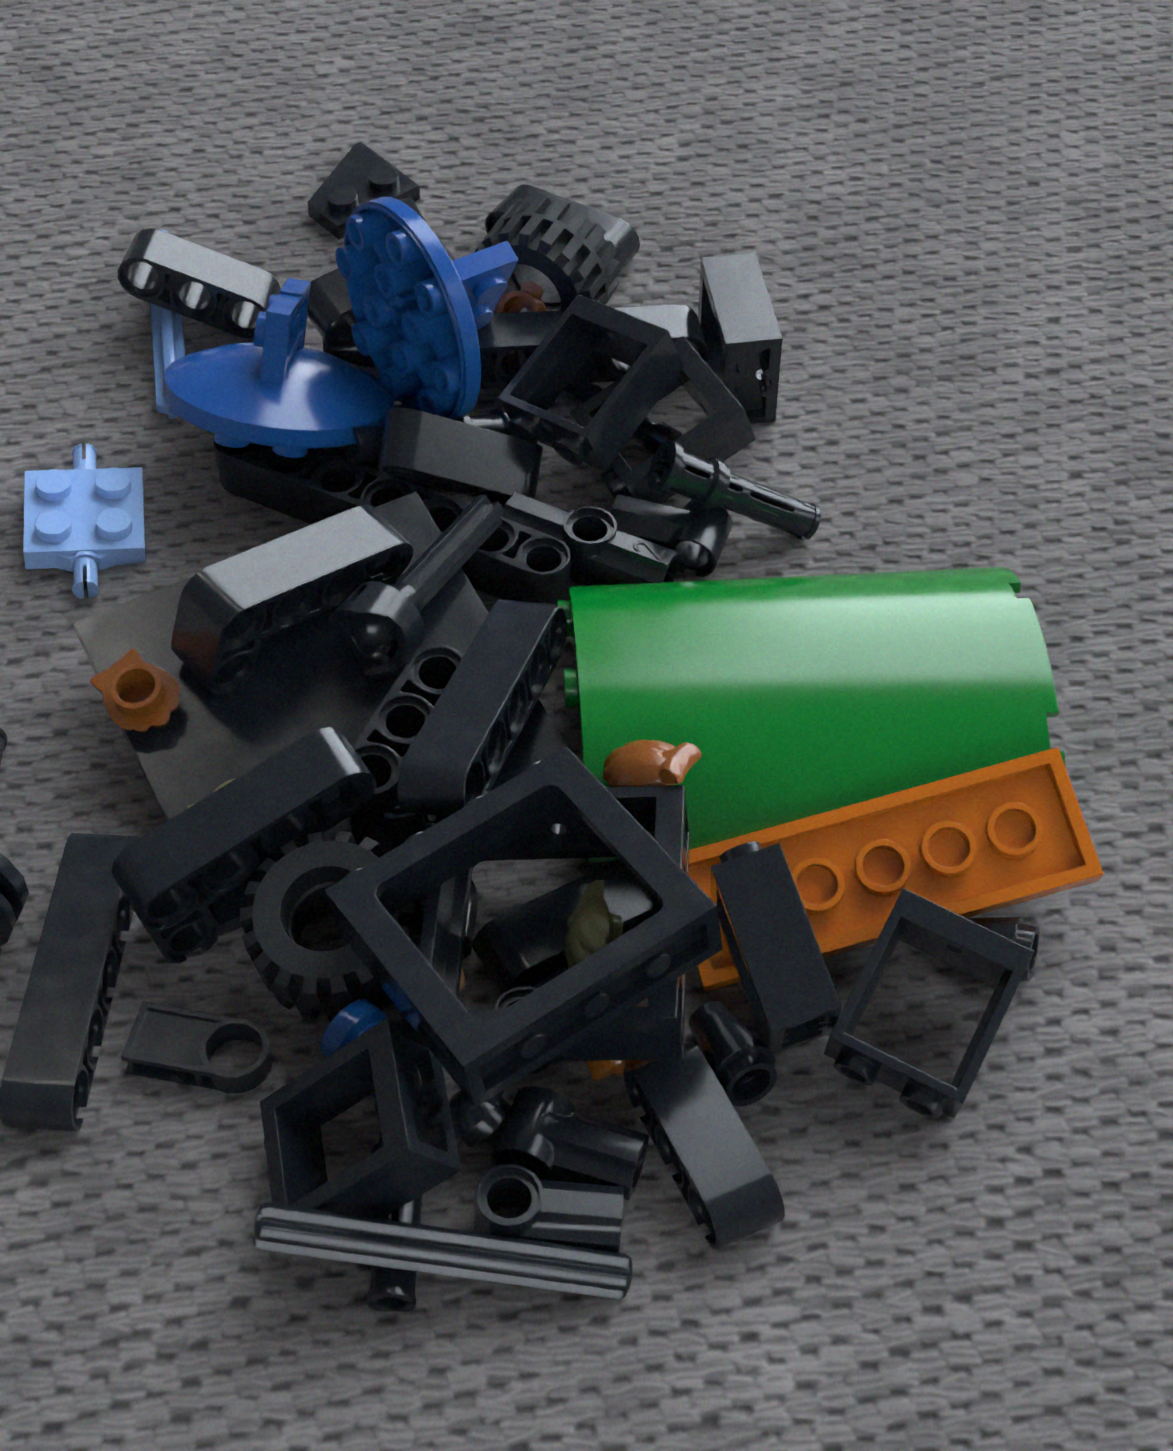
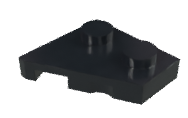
(354, 181)

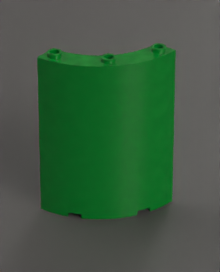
(810, 685)

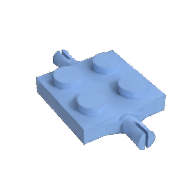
(83, 519)

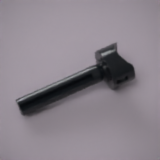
(385, 620)

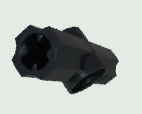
(596, 544)

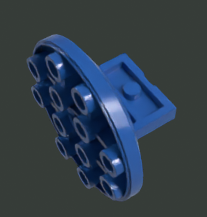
(418, 306)
(276, 387)

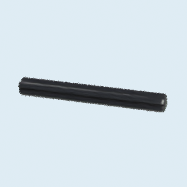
(441, 1250)

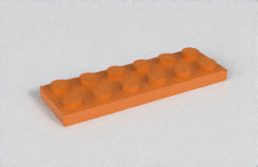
(954, 841)

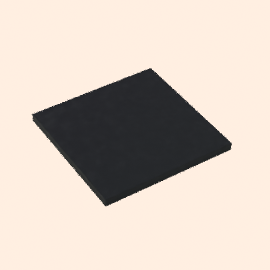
(299, 684)

